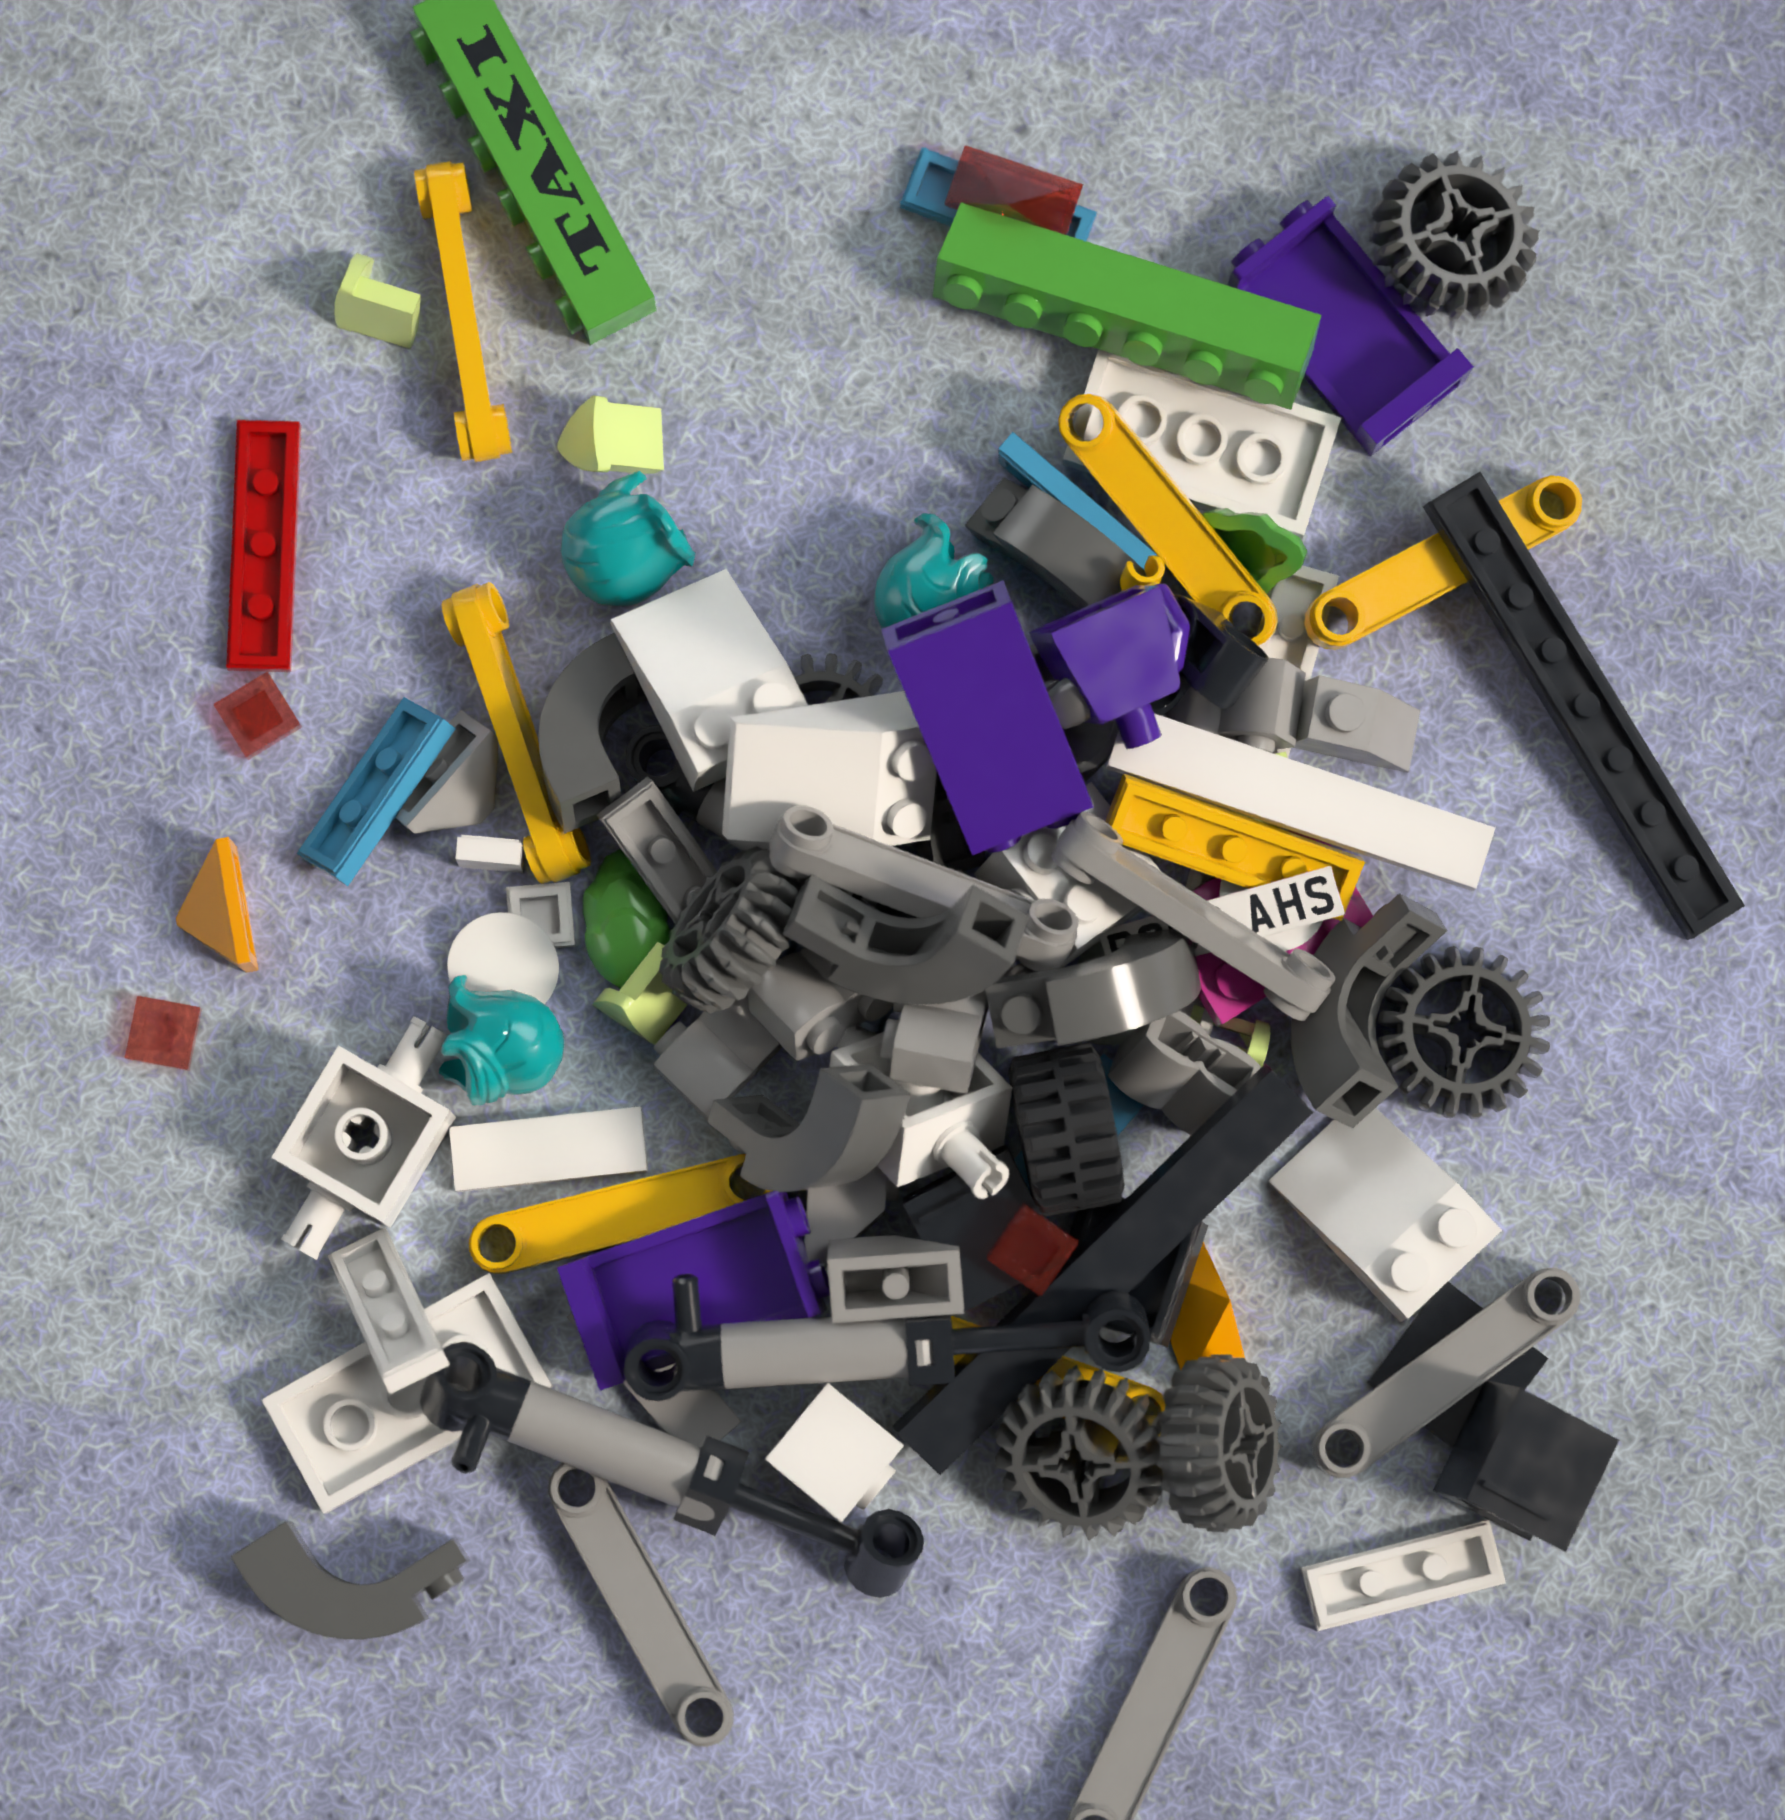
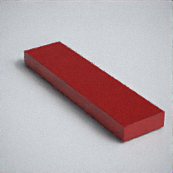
(263, 546)

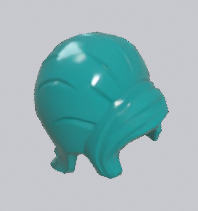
(623, 545)
(926, 575)
(502, 1043)

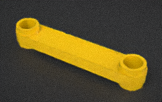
(480, 427)
(1164, 514)
(1429, 569)
(476, 621)
(609, 1215)

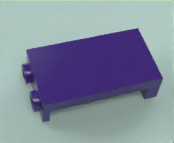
(1371, 352)
(987, 719)
(746, 1267)

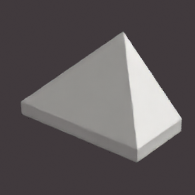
(459, 782)

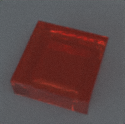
(257, 715)
(163, 1033)
(1032, 1249)

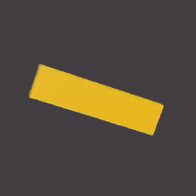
(1221, 840)

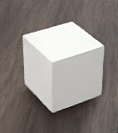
(836, 1454)

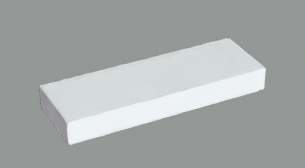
(548, 1149)
(388, 1310)
(1403, 1575)

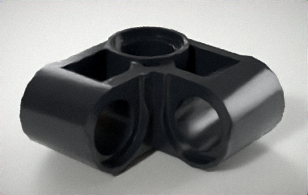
(1217, 659)

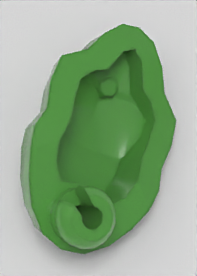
(1259, 544)
(621, 919)

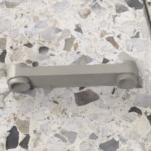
(810, 844)
(1093, 851)
(1446, 1372)
(642, 1605)
(1154, 1704)

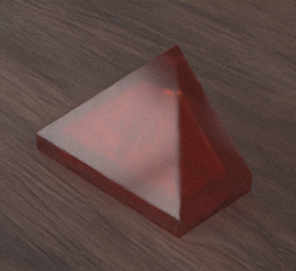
(1013, 190)

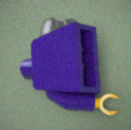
(1117, 656)

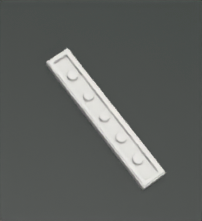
(1309, 802)

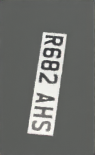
(1263, 909)

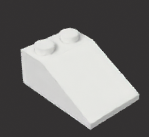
(700, 664)
(845, 757)
(1385, 1210)

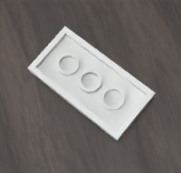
(1215, 440)
(357, 1434)

